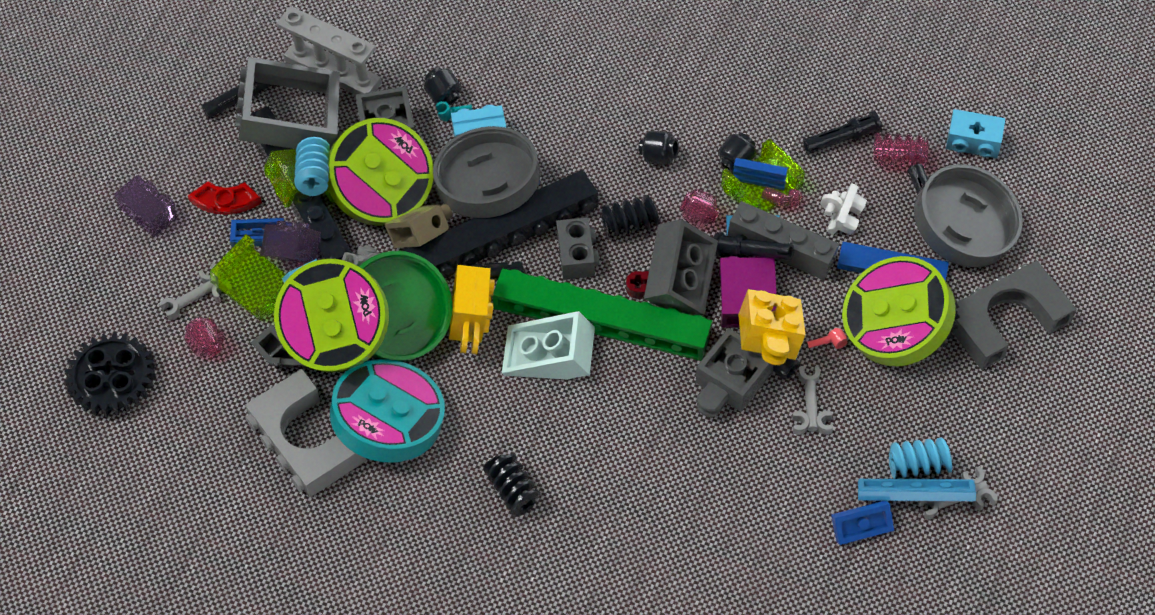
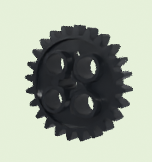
(110, 374)

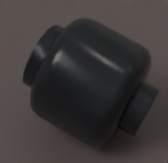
(442, 85)
(659, 147)
(735, 147)

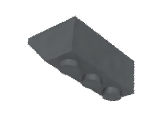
(681, 268)

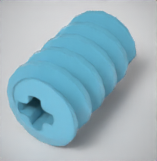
(312, 166)
(919, 456)

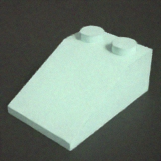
(550, 347)

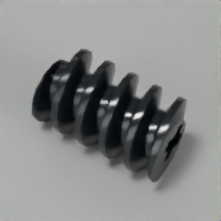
(629, 215)
(512, 483)

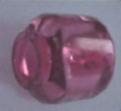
(699, 207)
(204, 337)

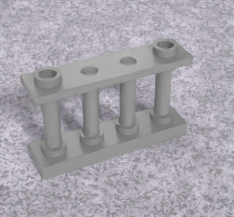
(326, 36)

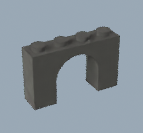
(1028, 287)

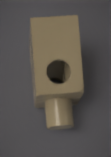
(419, 225)

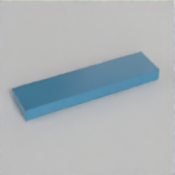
(917, 489)

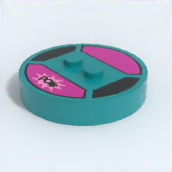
(387, 410)

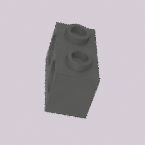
(575, 248)

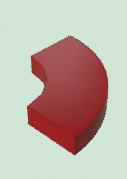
(223, 199)

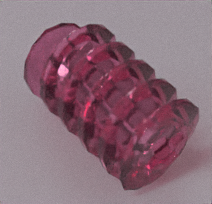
(900, 149)

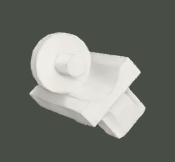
(841, 206)

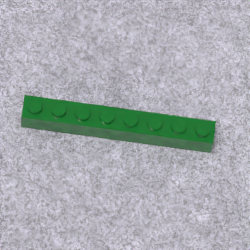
(610, 315)

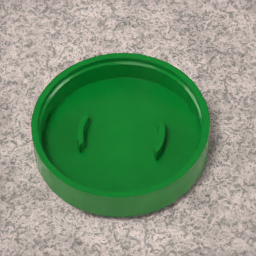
(416, 303)

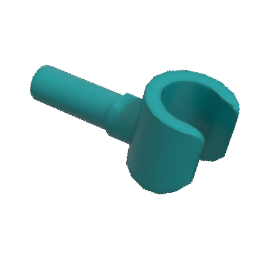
(445, 110)

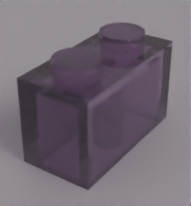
(146, 205)
(290, 242)

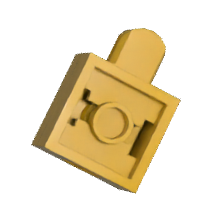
(471, 306)
(769, 332)

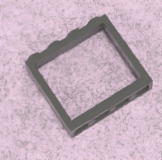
(288, 75)

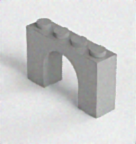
(311, 467)

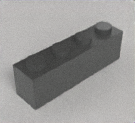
(811, 251)

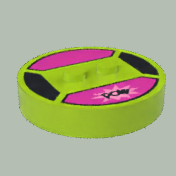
(379, 171)
(899, 311)
(331, 315)

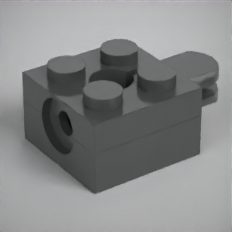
(387, 104)
(729, 375)

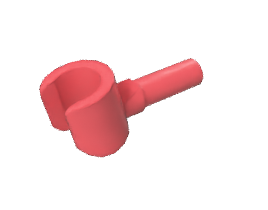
(835, 336)

